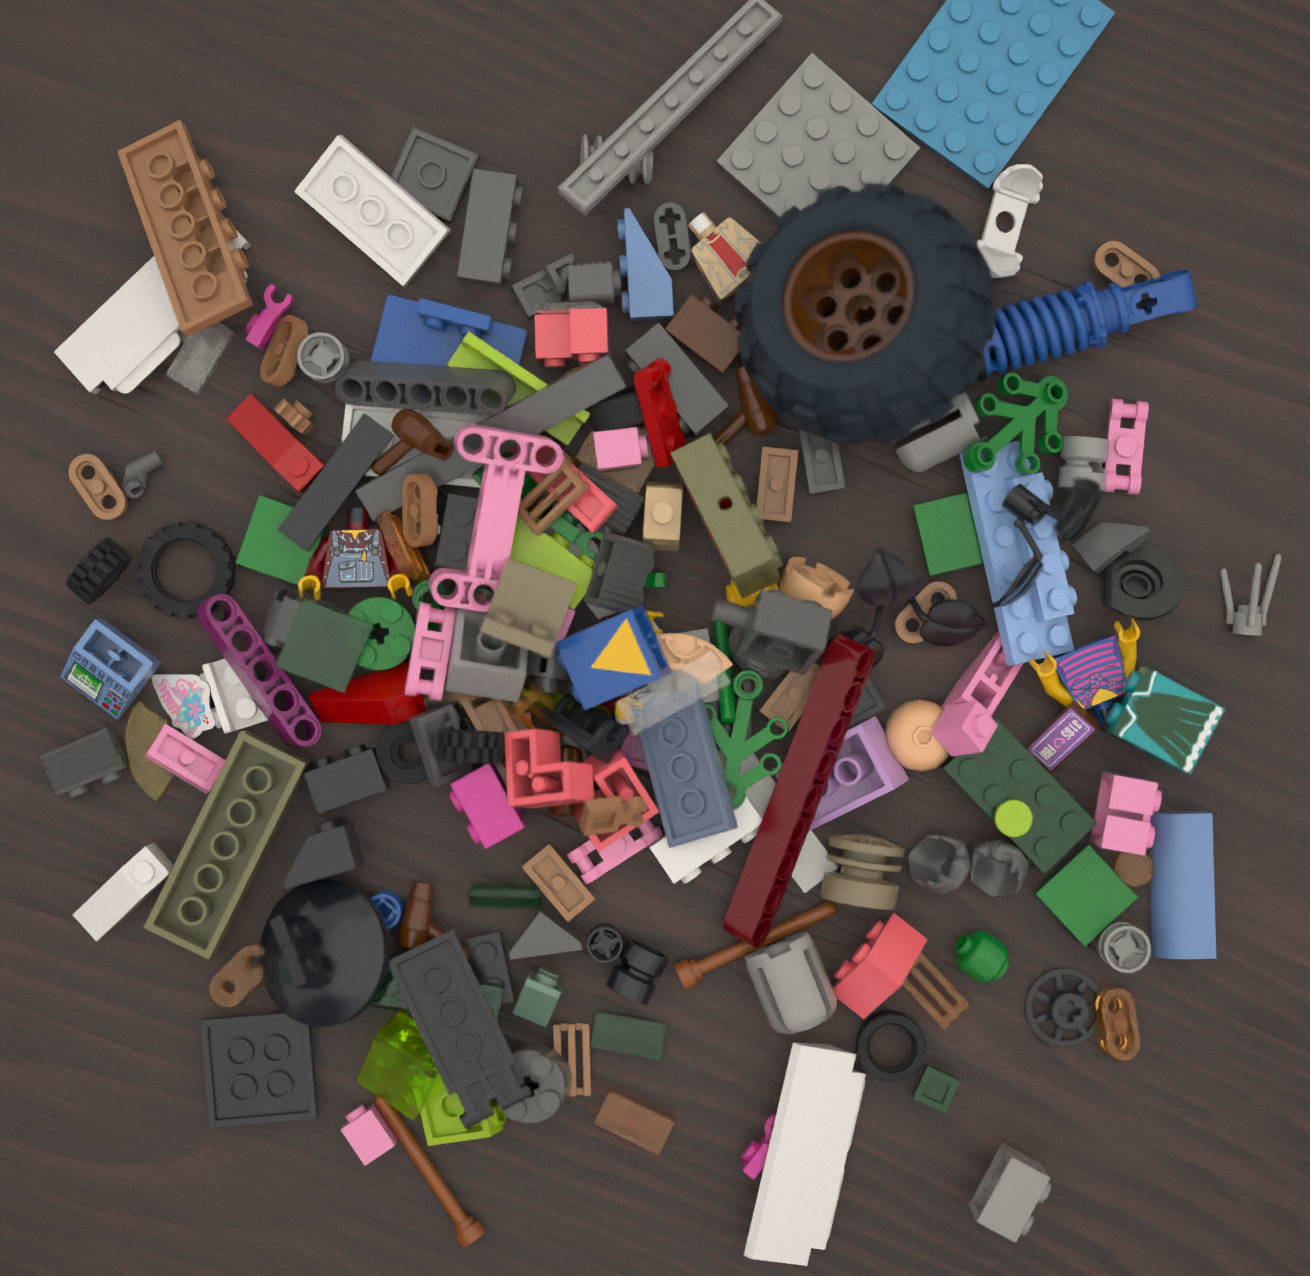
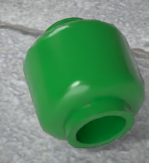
(981, 956)

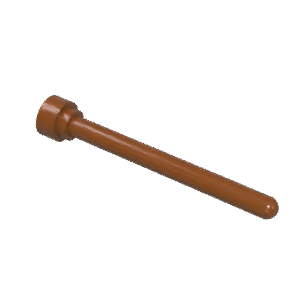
(692, 971)
(466, 1227)

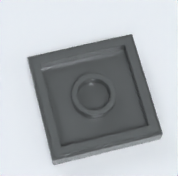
(434, 172)

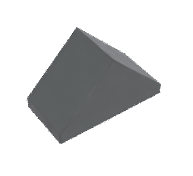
(544, 937)

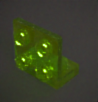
(399, 1066)

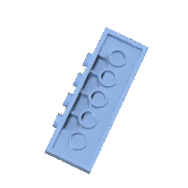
(1040, 616)

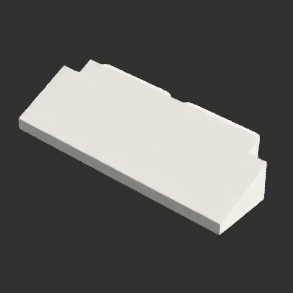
(127, 333)
(806, 1154)

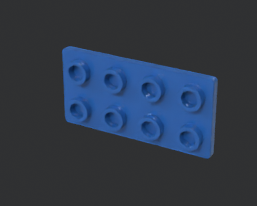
(433, 331)

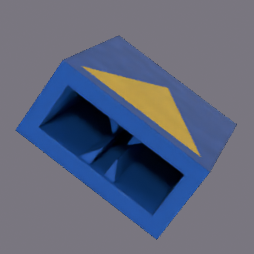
(612, 657)

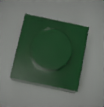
(935, 1088)

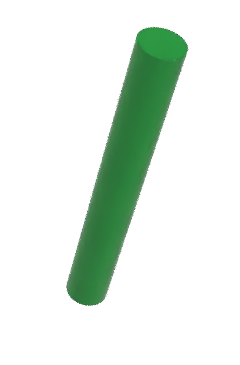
(726, 695)

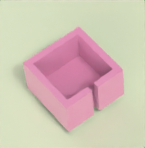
(1125, 813)

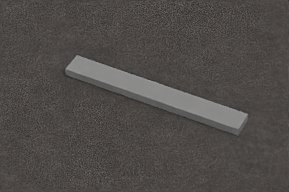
(669, 105)

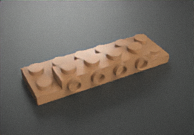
(186, 227)

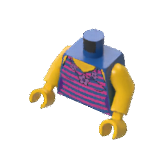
(1091, 672)

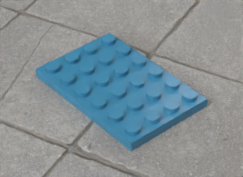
(988, 76)

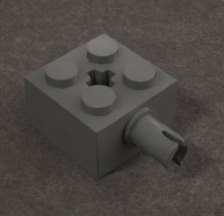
(777, 629)

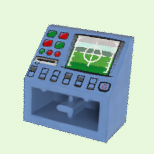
(109, 667)

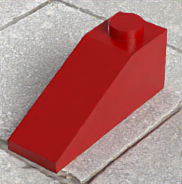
(276, 443)
(370, 699)

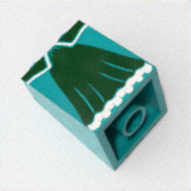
(1164, 719)

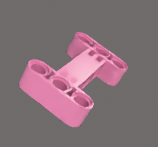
(495, 511)

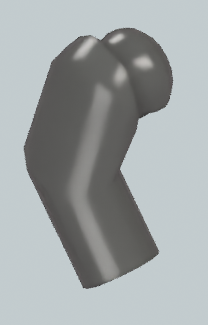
(137, 472)

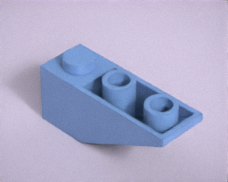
(648, 280)

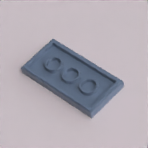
(687, 777)

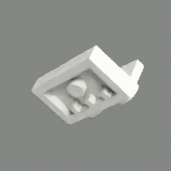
(233, 703)

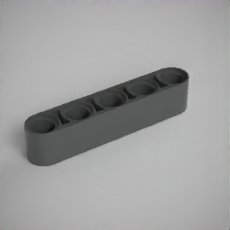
(439, 379)

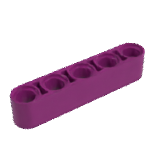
(243, 663)

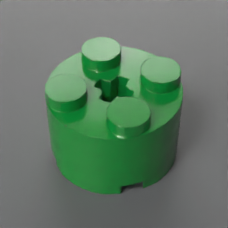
(401, 629)

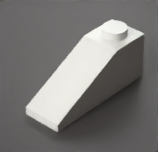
(124, 891)

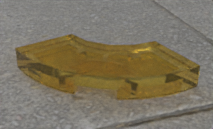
(140, 733)

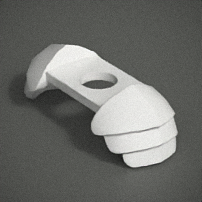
(1012, 193)

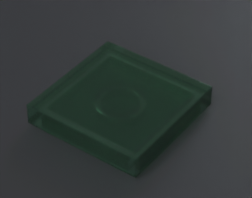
(323, 645)

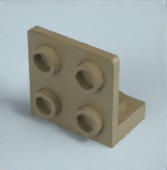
(528, 607)

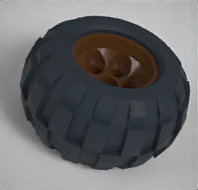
(808, 268)

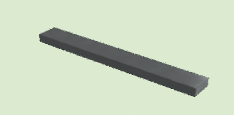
(528, 415)

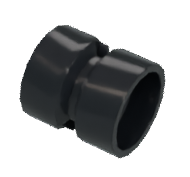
(636, 973)

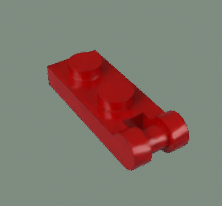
(659, 411)

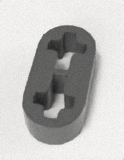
(681, 237)

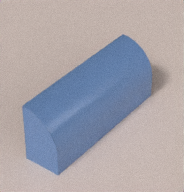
(1182, 886)

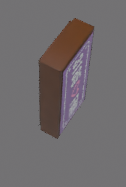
(1062, 736)

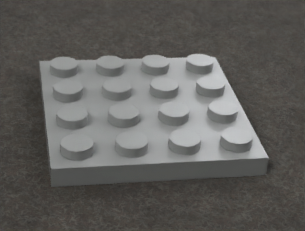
(815, 139)

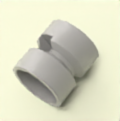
(323, 357)
(1083, 460)
(1123, 946)

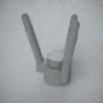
(1250, 617)

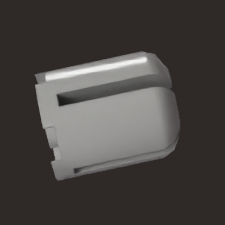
(943, 442)
(792, 984)

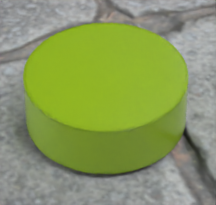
(1013, 818)

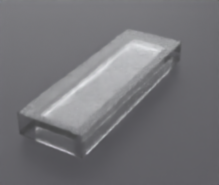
(673, 693)

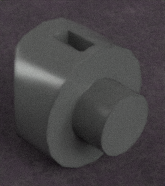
(546, 671)

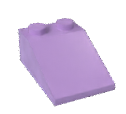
(860, 773)

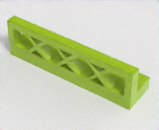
(480, 355)

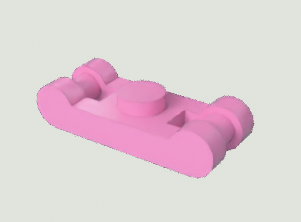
(1125, 445)
(430, 651)
(613, 853)

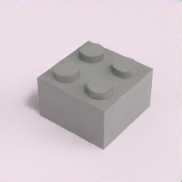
(482, 662)
(1010, 1193)

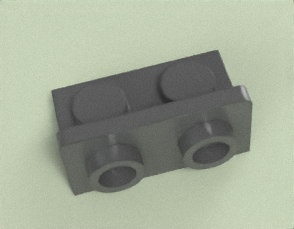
(425, 728)

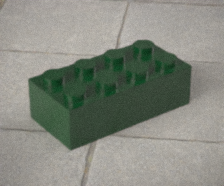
(1011, 772)

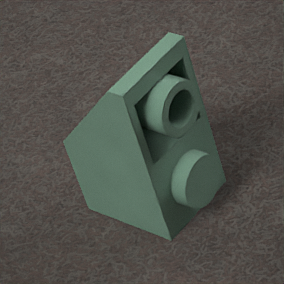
(539, 996)

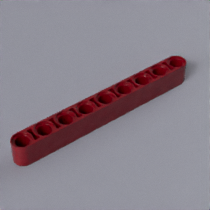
(798, 789)

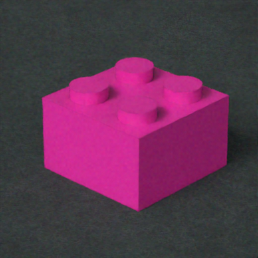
(486, 805)

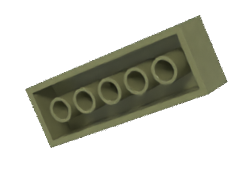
(227, 844)

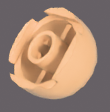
(816, 584)
(911, 738)

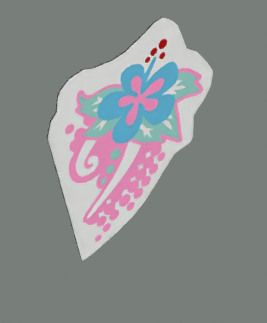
(186, 701)

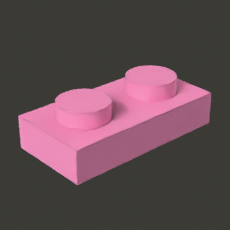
(185, 758)

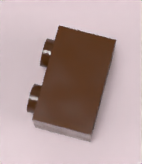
(706, 333)

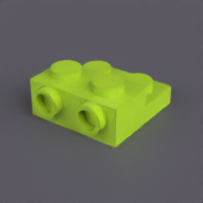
(442, 1118)

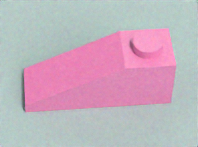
(985, 678)

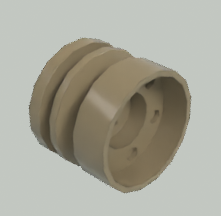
(862, 871)

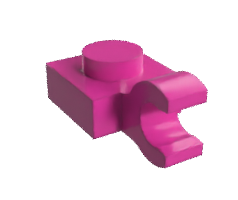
(263, 325)
(756, 1153)

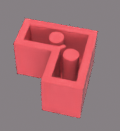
(571, 337)
(538, 776)
(615, 780)
(878, 966)

